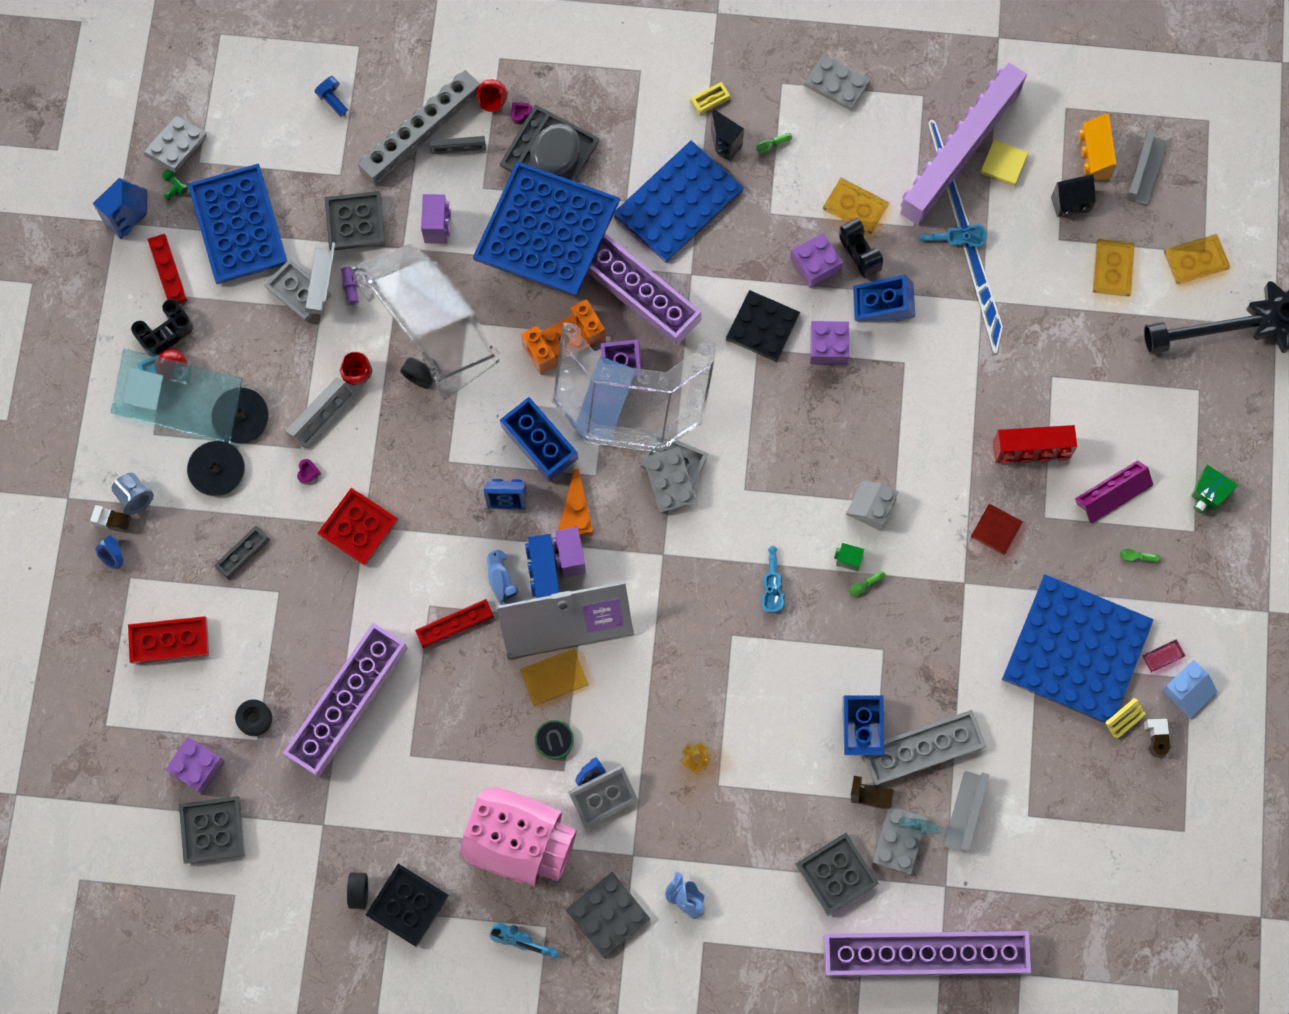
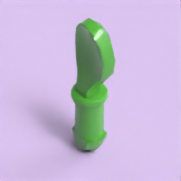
(766, 145)
(1130, 555)
(859, 588)

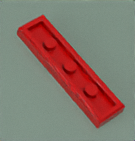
(454, 623)

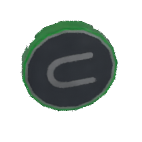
(554, 739)

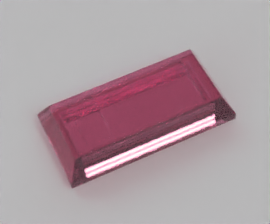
(1163, 655)

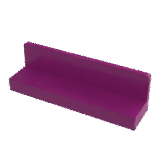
(1115, 491)

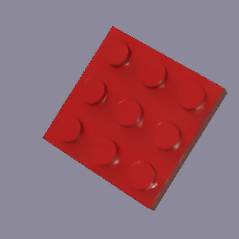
(357, 526)

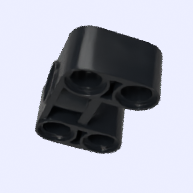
(853, 239)
(167, 333)

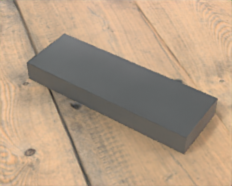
(458, 145)
(241, 552)

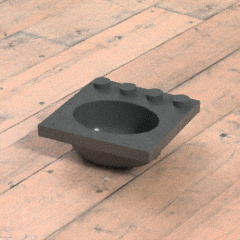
(550, 145)

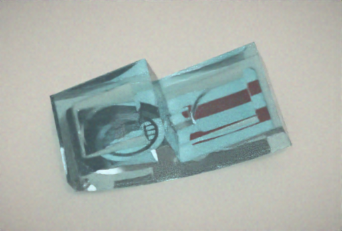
(925, 827)

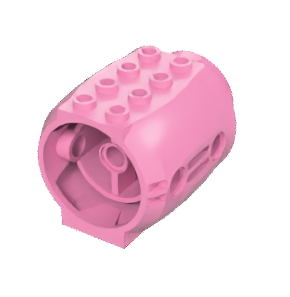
(517, 837)

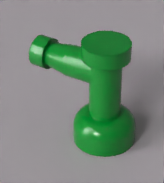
(178, 186)

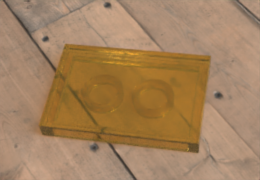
(852, 201)
(1196, 259)
(1113, 267)
(554, 677)

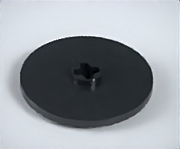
(255, 417)
(202, 463)

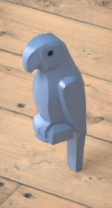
(499, 577)

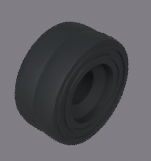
(417, 373)
(253, 706)
(357, 890)

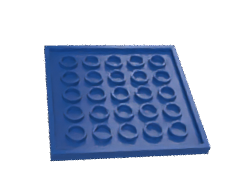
(546, 229)
(1077, 649)

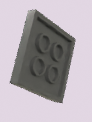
(355, 220)
(211, 830)
(837, 874)
(607, 914)

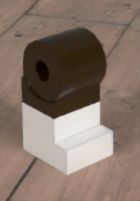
(110, 519)
(1159, 736)

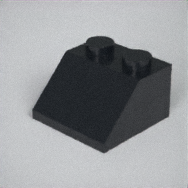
(726, 135)
(1074, 196)

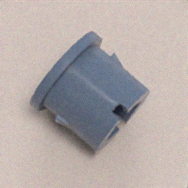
(132, 493)

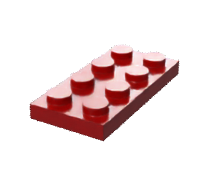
(168, 640)

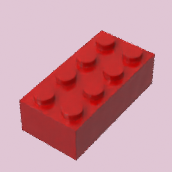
(1034, 444)

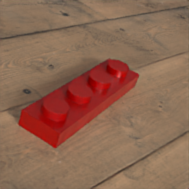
(167, 268)

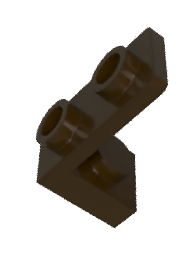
(870, 794)

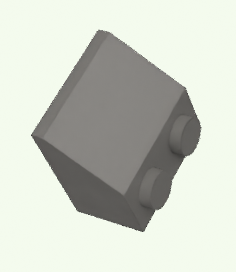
(872, 504)

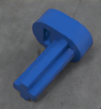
(325, 91)

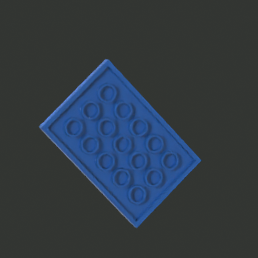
(678, 201)
(237, 223)

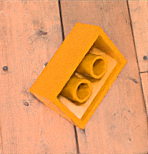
(1098, 148)

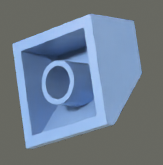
(1191, 689)

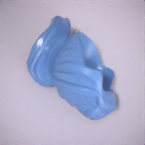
(685, 896)

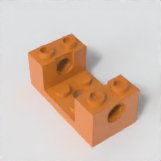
(544, 345)

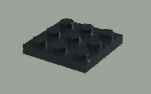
(763, 325)
(407, 905)

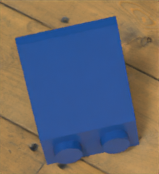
(884, 300)
(505, 494)
(863, 724)

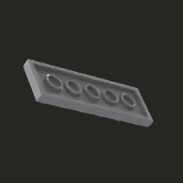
(926, 747)

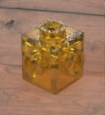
(695, 764)

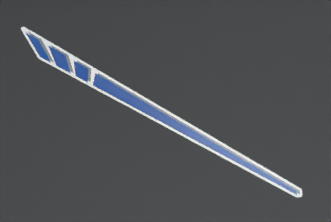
(985, 297)

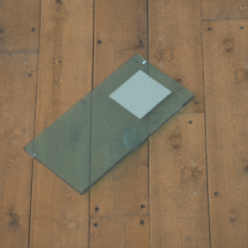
(176, 395)

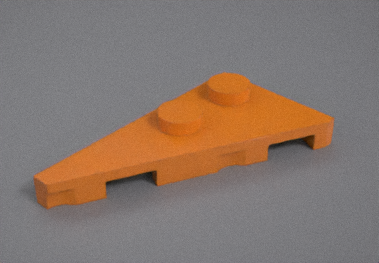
(575, 508)

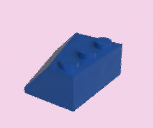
(122, 206)

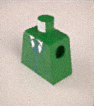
(1211, 489)

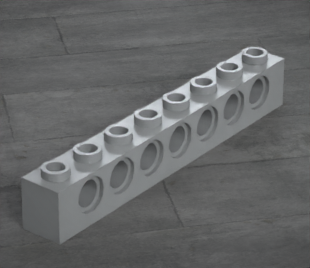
(417, 136)

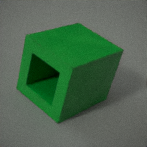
(849, 556)

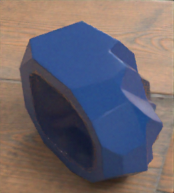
(110, 552)
(590, 771)

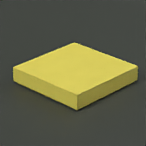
(1004, 163)

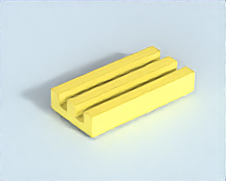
(698, 106)
(1126, 721)

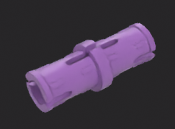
(349, 286)

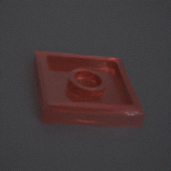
(996, 529)

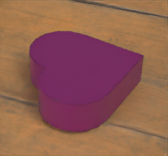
(520, 112)
(307, 472)

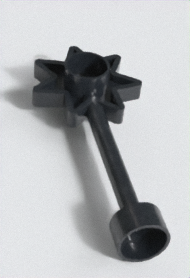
(1268, 314)

